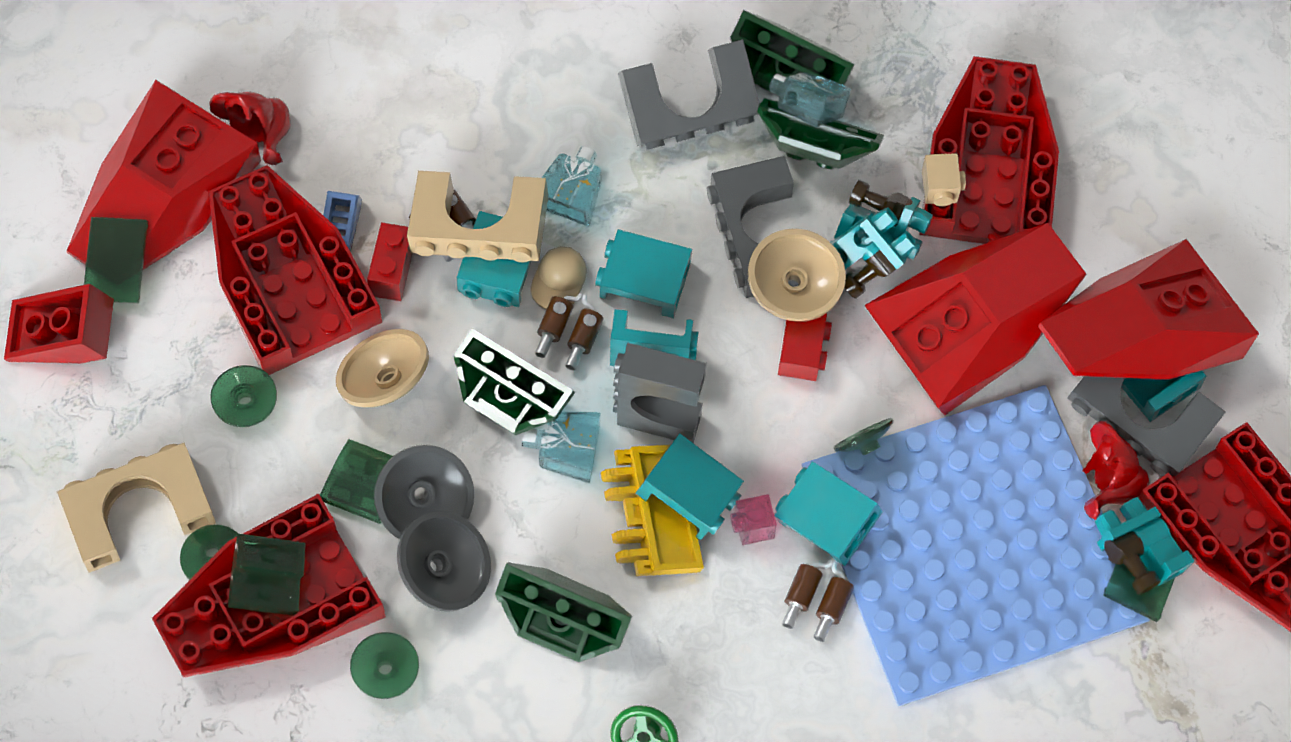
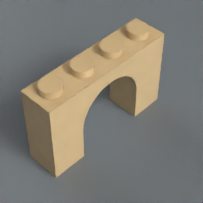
(513, 237)
(89, 501)

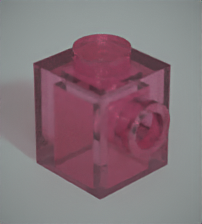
(754, 519)

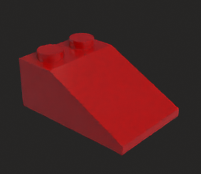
(60, 326)

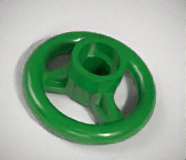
(647, 720)

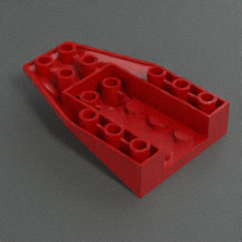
(1003, 146)
(164, 172)
(286, 271)
(977, 311)
(1151, 321)
(1234, 519)
(332, 601)

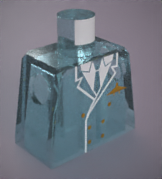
(810, 98)
(574, 186)
(567, 444)

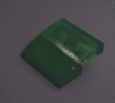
(354, 480)
(266, 574)

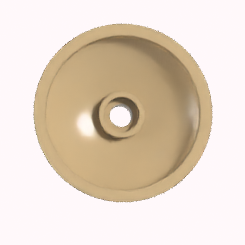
(801, 258)
(382, 368)

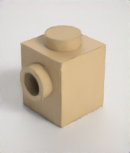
(942, 179)

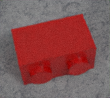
(390, 262)
(802, 348)

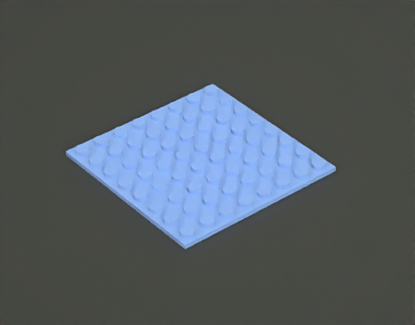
(977, 546)

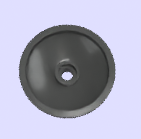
(437, 471)
(456, 551)

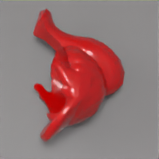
(256, 117)
(1115, 468)

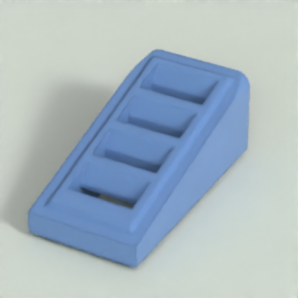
(348, 200)

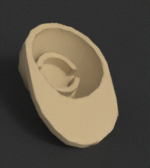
(558, 274)

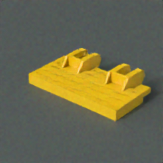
(665, 536)

